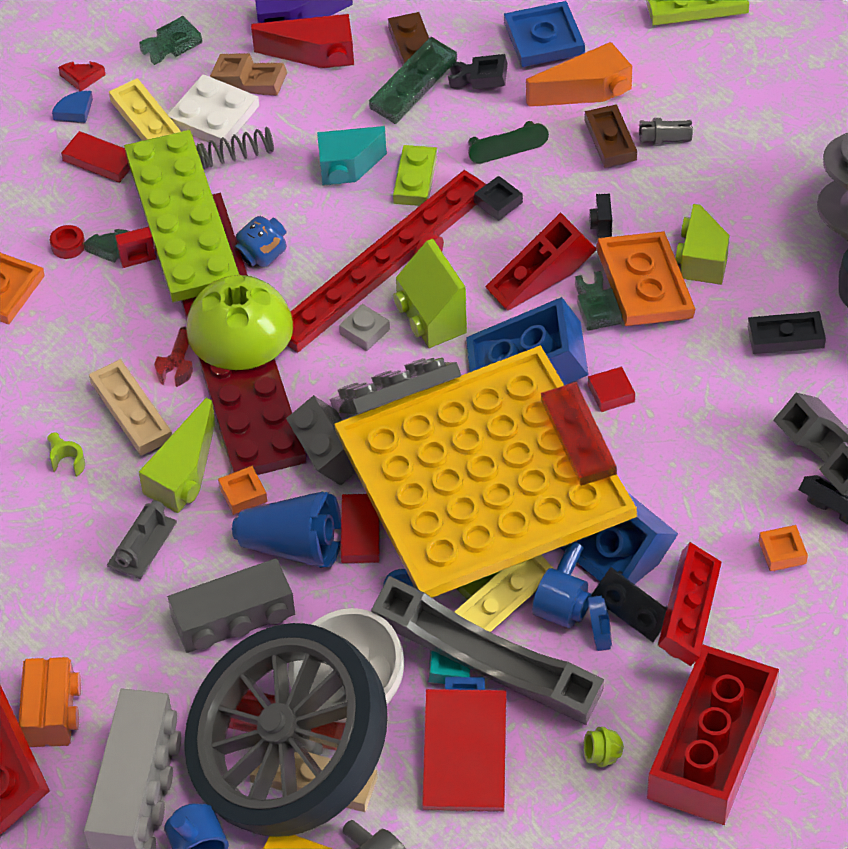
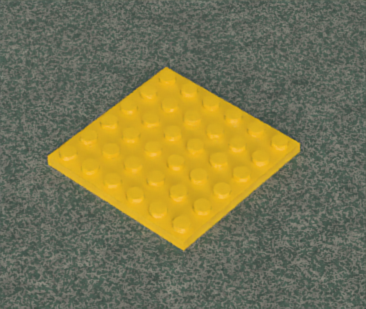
(476, 475)

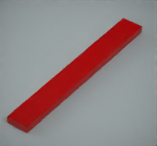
(381, 259)

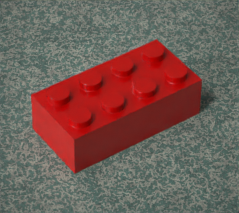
(712, 734)

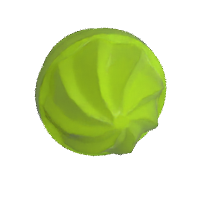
(602, 746)

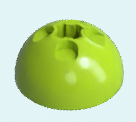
(239, 323)

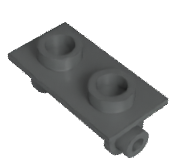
(142, 540)

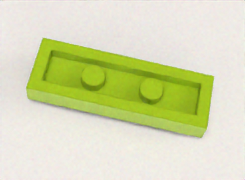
(687, 10)

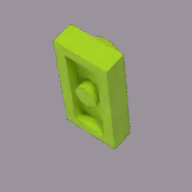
(415, 175)

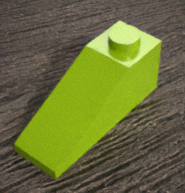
(179, 465)

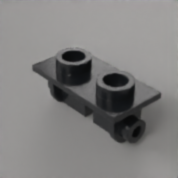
(631, 604)

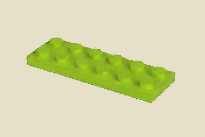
(180, 213)

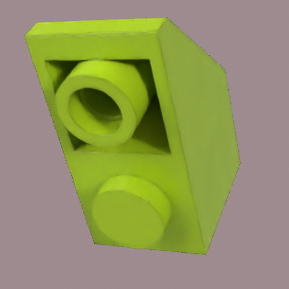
(705, 248)

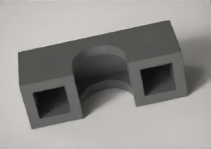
(816, 427)

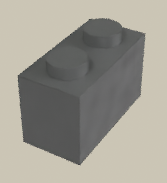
(316, 432)

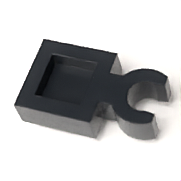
(482, 73)

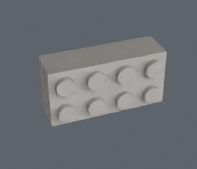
(134, 772)

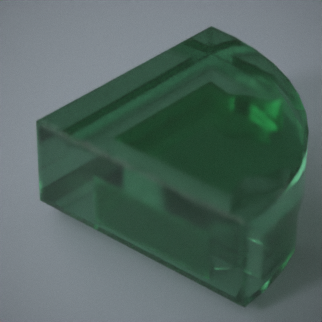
(104, 245)

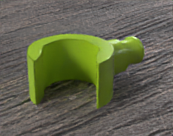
(64, 449)

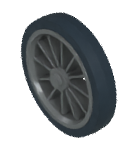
(285, 730)

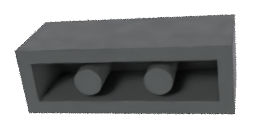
(231, 605)

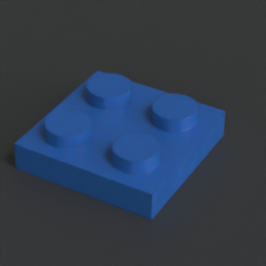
(544, 33)

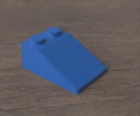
(549, 325)

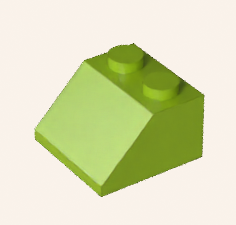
(432, 296)

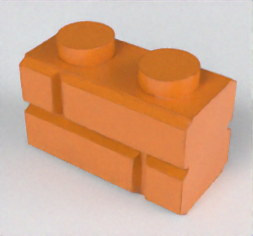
(47, 701)

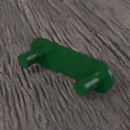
(507, 144)

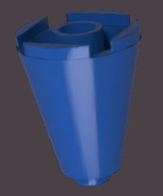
(293, 529)

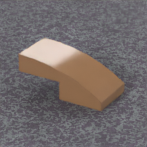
(251, 77)

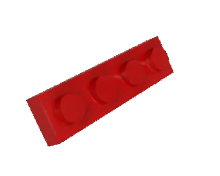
(689, 604)

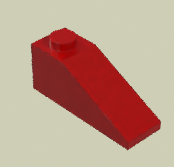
(309, 41)
(542, 263)

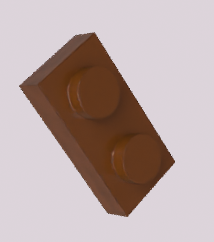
(407, 34)
(610, 135)

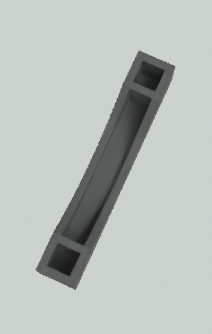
(532, 674)

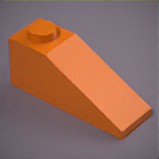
(583, 79)

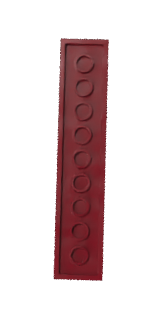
(250, 402)

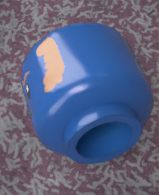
(261, 241)

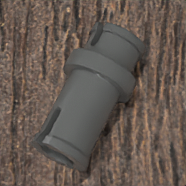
(665, 130)

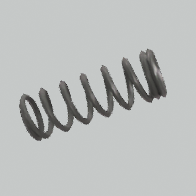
(206, 157)

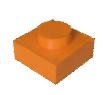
(242, 490)
(783, 548)

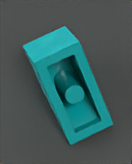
(350, 153)

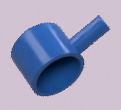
(560, 595)
(195, 828)

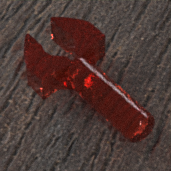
(176, 359)

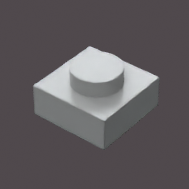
(364, 327)

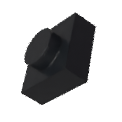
(498, 198)
(601, 216)

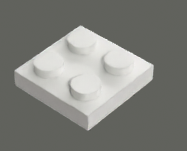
(213, 110)

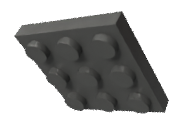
(394, 385)

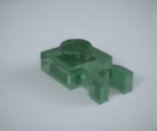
(171, 38)
(597, 305)

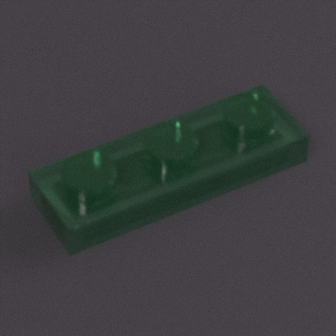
(413, 80)

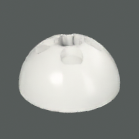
(373, 638)

